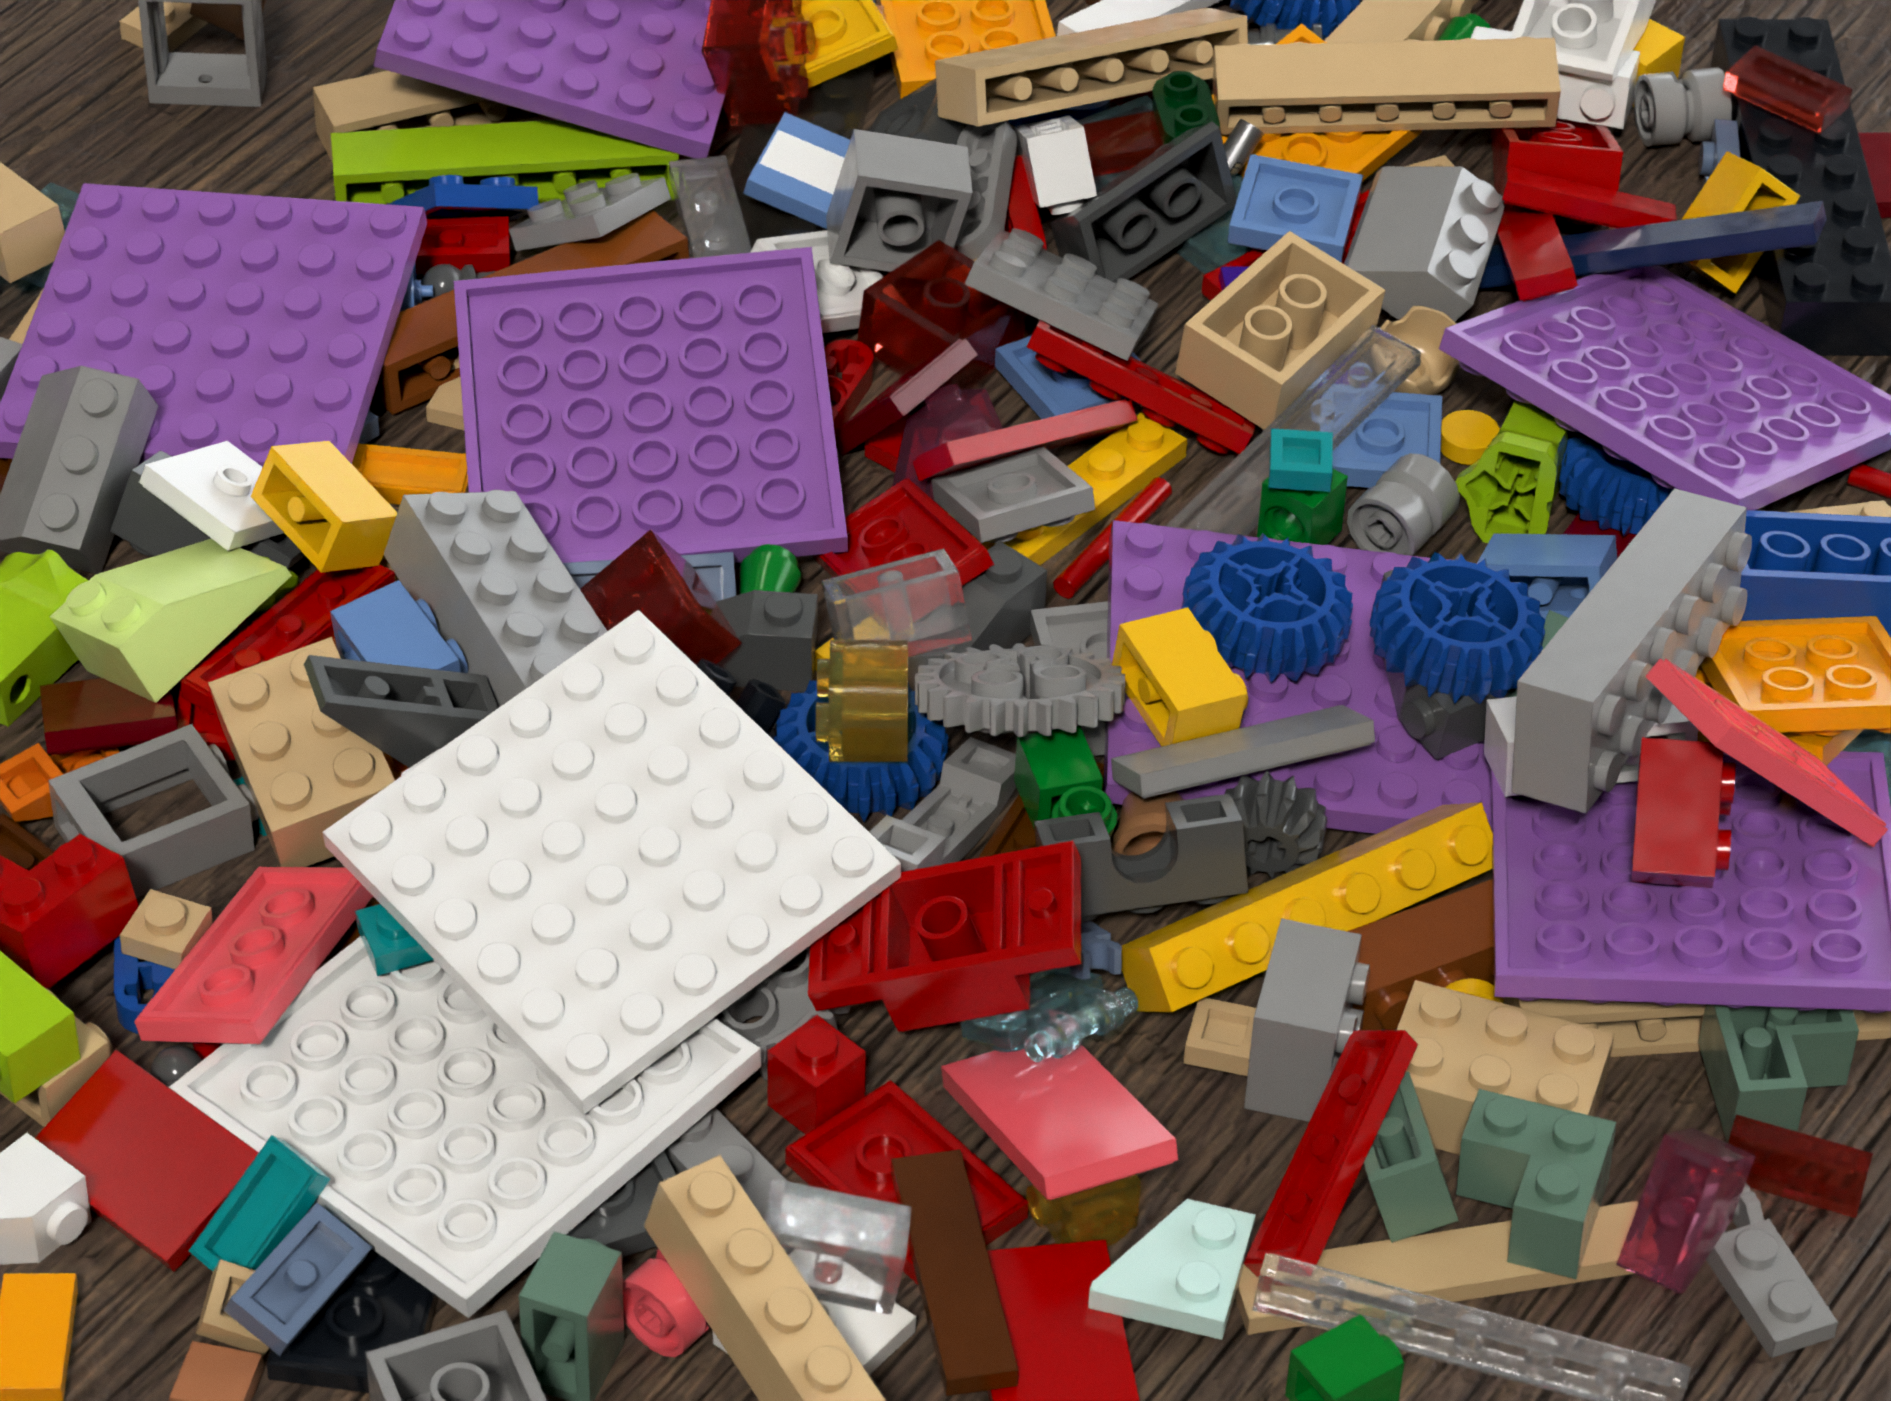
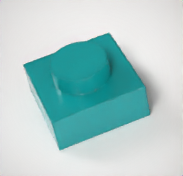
(1300, 460)
(387, 941)

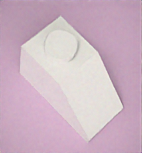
(40, 1202)

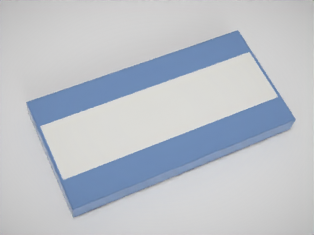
(799, 169)

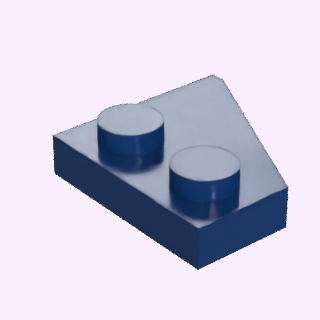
(451, 198)

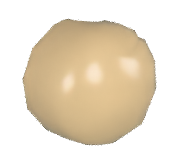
(1424, 330)

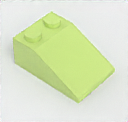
(164, 613)

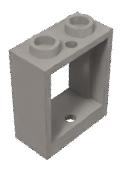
(178, 75)
(146, 769)

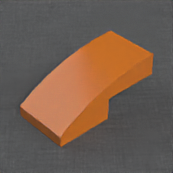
(26, 777)

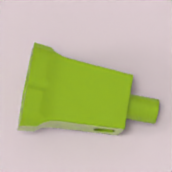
(1517, 475)
(30, 643)

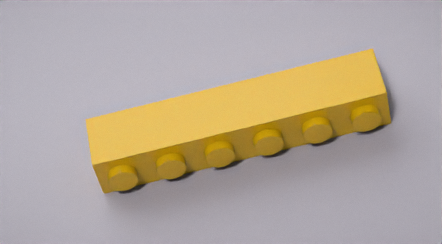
(1333, 892)

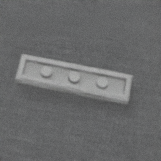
(1242, 751)

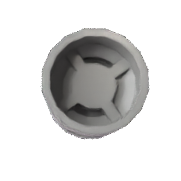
(1676, 108)
(1404, 506)

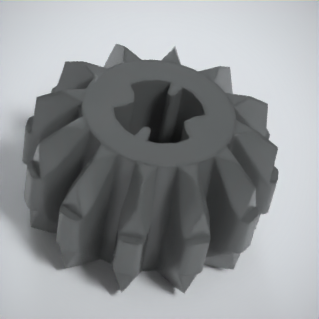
(1280, 824)

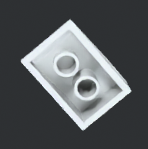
(1589, 35)

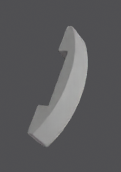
(957, 812)

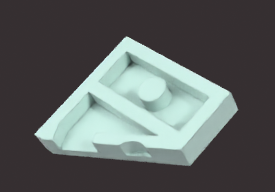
(1180, 1271)

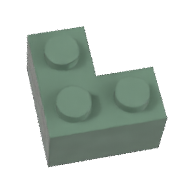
(1769, 1056)
(1544, 1167)

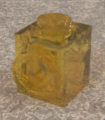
(1090, 1214)

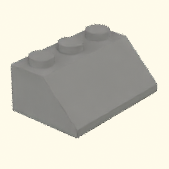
(1426, 237)
(74, 465)

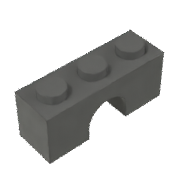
(1194, 861)

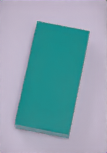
(261, 1207)

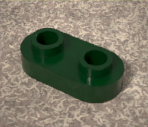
(1181, 104)

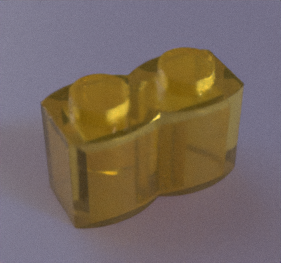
(866, 701)

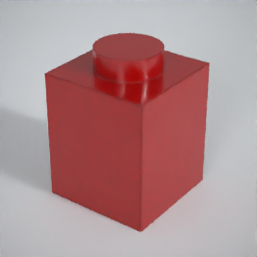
(814, 1074)

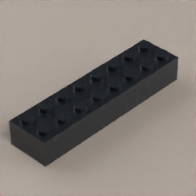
(1839, 290)

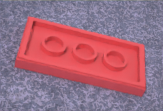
(1766, 751)
(255, 957)
(1060, 1118)

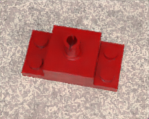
(955, 938)

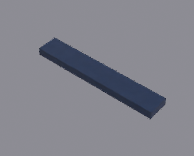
(1681, 241)

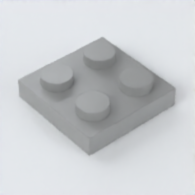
(589, 211)
(1013, 495)

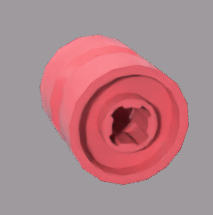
(661, 1309)

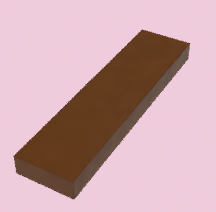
(954, 1274)

